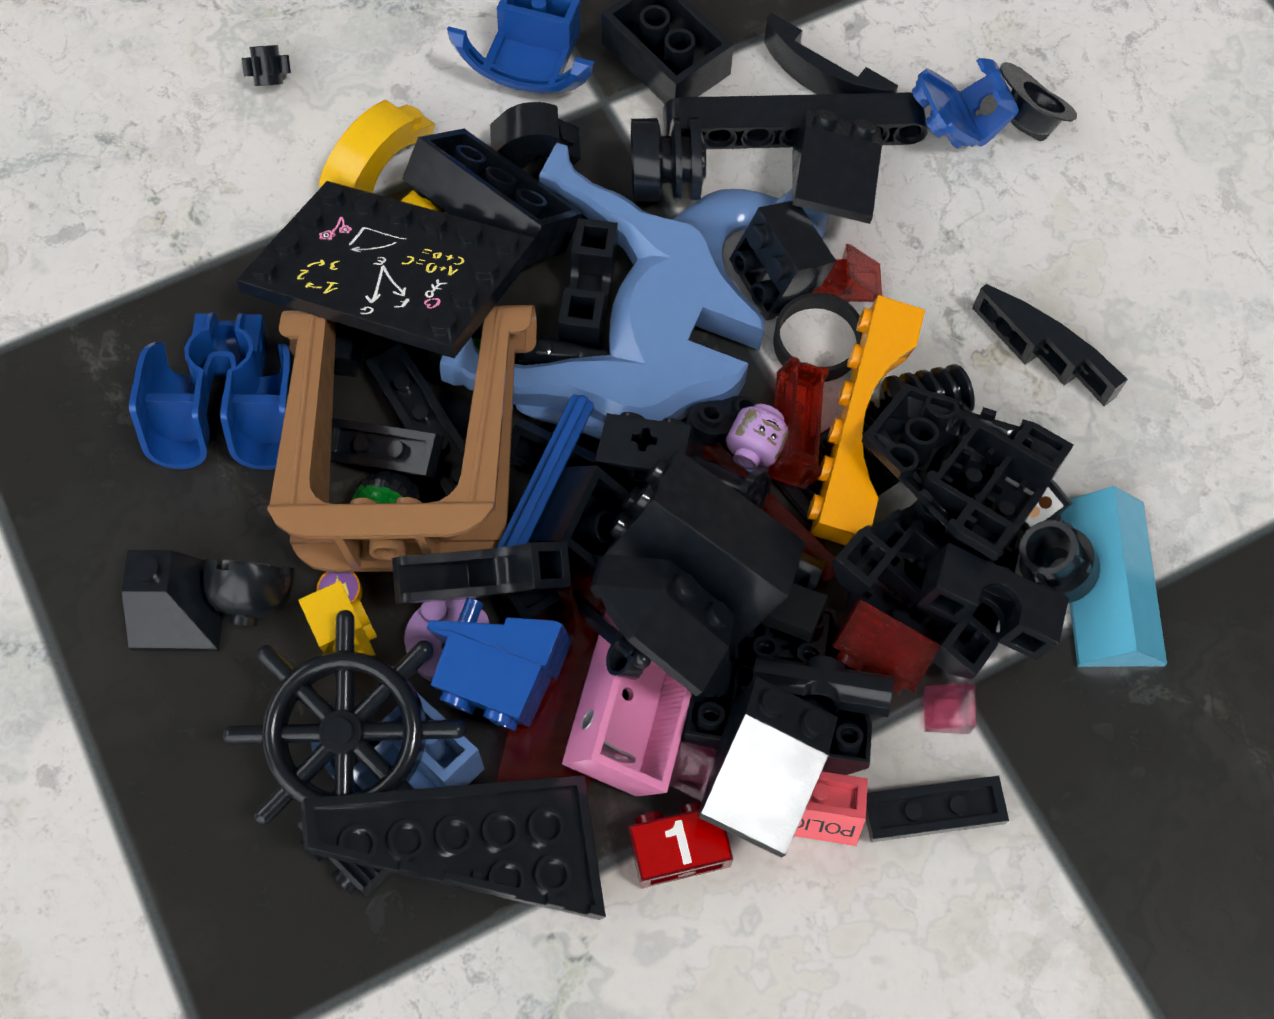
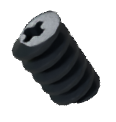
(951, 382)

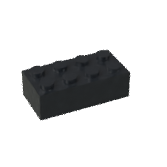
(487, 188)

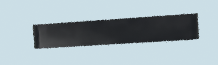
(776, 119)

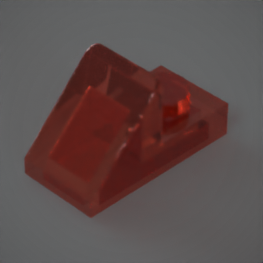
(853, 277)

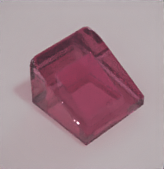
(950, 708)
(692, 769)

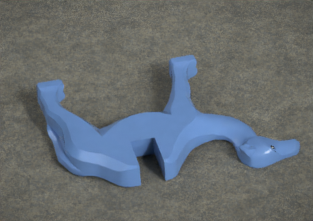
(668, 291)

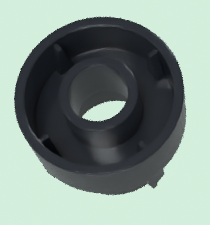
(1055, 540)

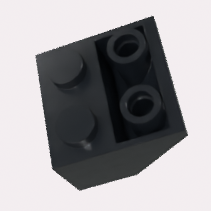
(781, 257)

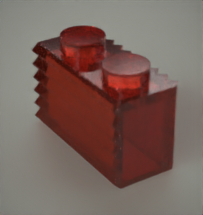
(885, 646)

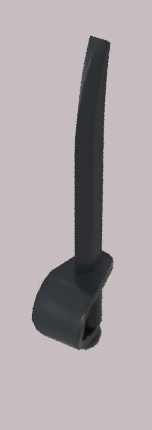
(622, 657)

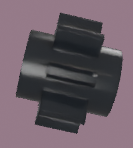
(266, 65)

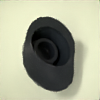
(1038, 108)

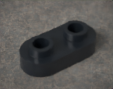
(714, 419)

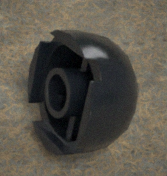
(247, 589)

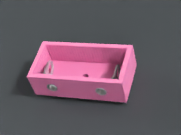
(628, 740)

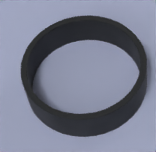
(818, 301)

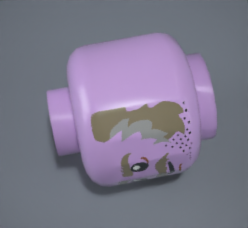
(757, 436)

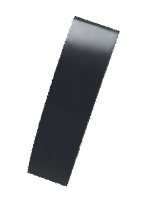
(814, 70)

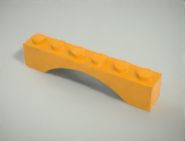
(847, 495)

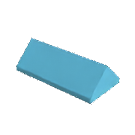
(1121, 614)

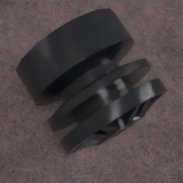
(666, 159)

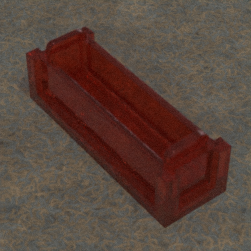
(800, 401)

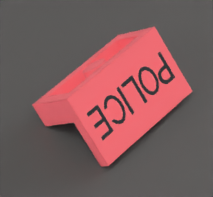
(835, 809)

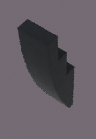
(1035, 334)

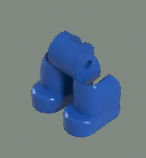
(173, 407)

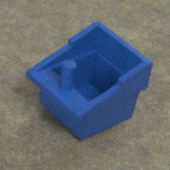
(498, 665)

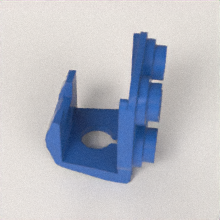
(955, 110)

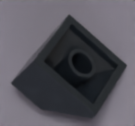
(168, 603)

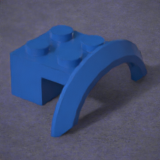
(530, 47)

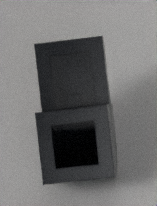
(533, 130)

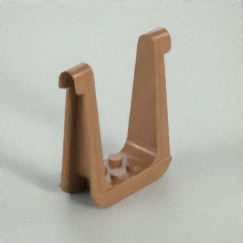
(370, 534)

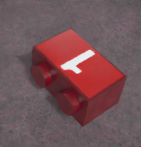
(677, 846)

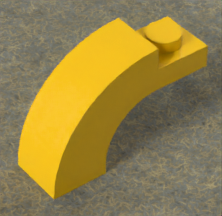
(372, 143)

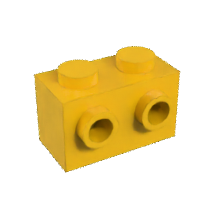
(321, 614)

